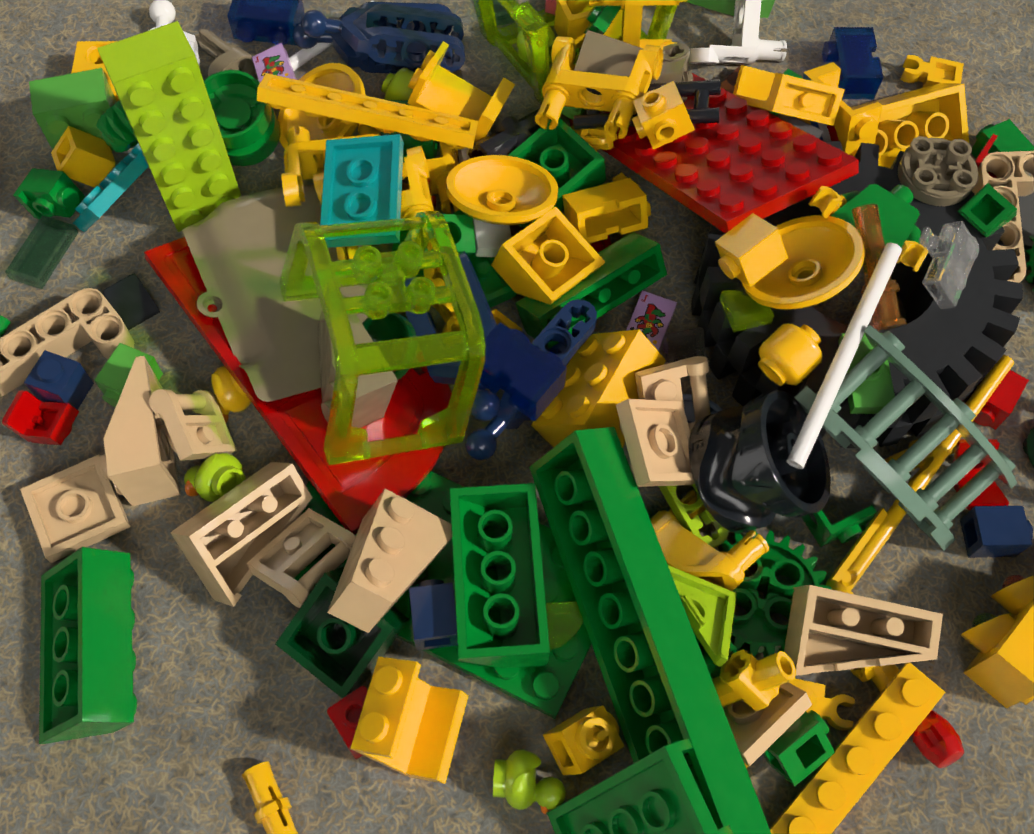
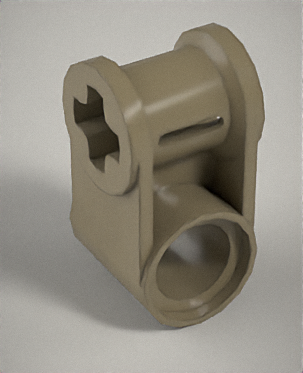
(675, 65)

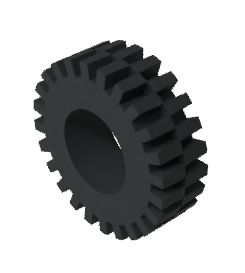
(948, 345)

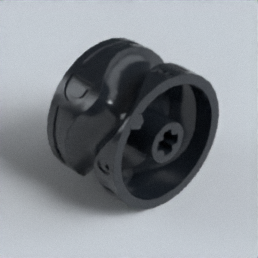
(743, 465)

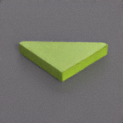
(709, 612)

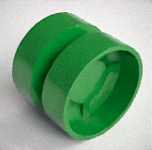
(246, 125)

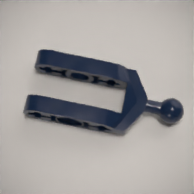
(363, 33)
(362, 60)
(486, 402)
(482, 442)

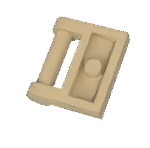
(665, 384)
(193, 435)
(295, 549)

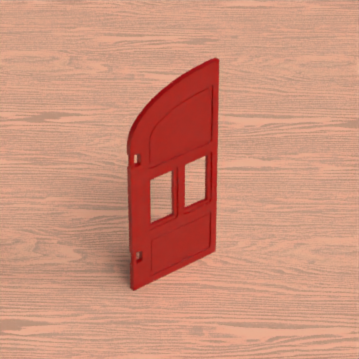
(299, 420)

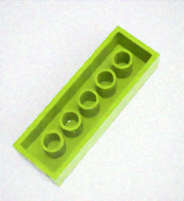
(172, 121)

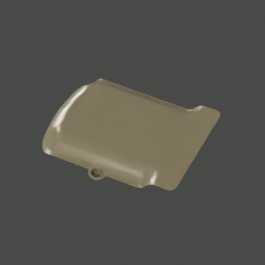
(241, 262)

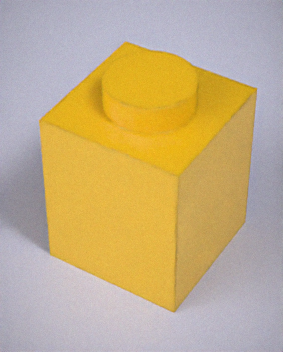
(83, 157)
(751, 250)

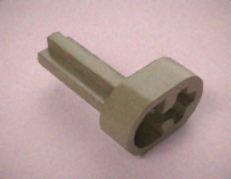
(225, 56)

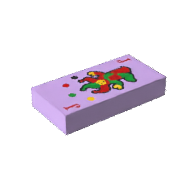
(273, 61)
(652, 317)

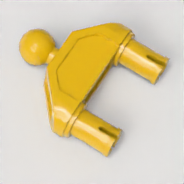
(696, 557)

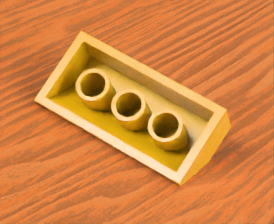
(924, 112)

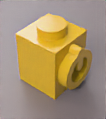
(584, 740)

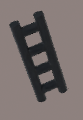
(698, 115)

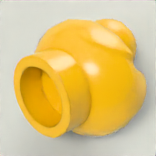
(228, 393)

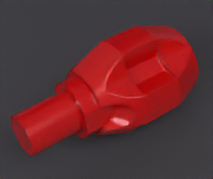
(938, 740)

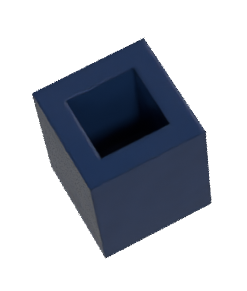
(59, 380)
(996, 531)
(433, 614)

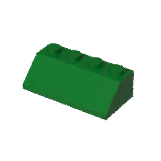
(499, 576)
(86, 646)

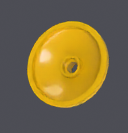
(329, 75)
(502, 189)
(820, 263)

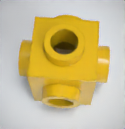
(662, 116)

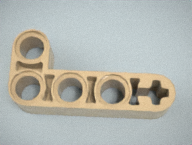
(1010, 183)
(61, 331)

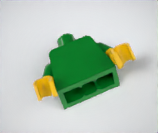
(895, 214)

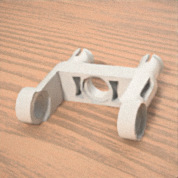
(746, 44)

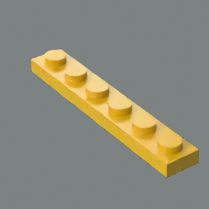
(366, 110)
(861, 755)

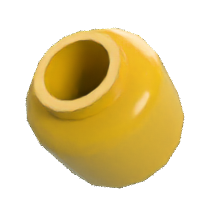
(790, 354)

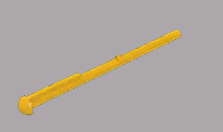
(885, 522)

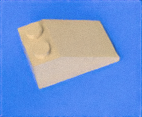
(138, 443)

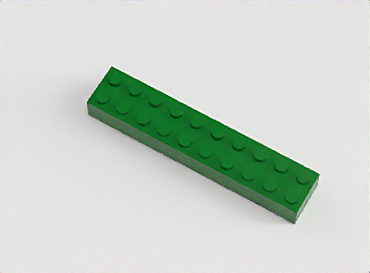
(640, 621)

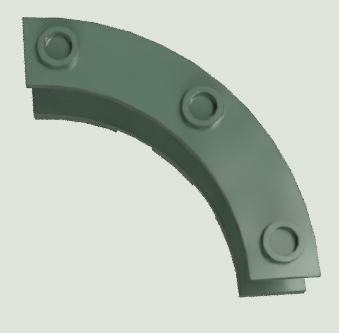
(892, 476)

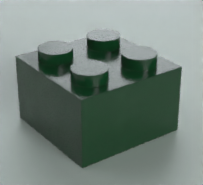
(333, 648)

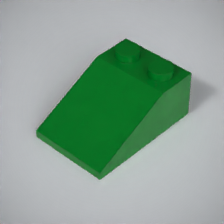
(566, 157)

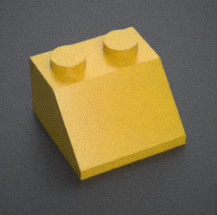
(546, 258)

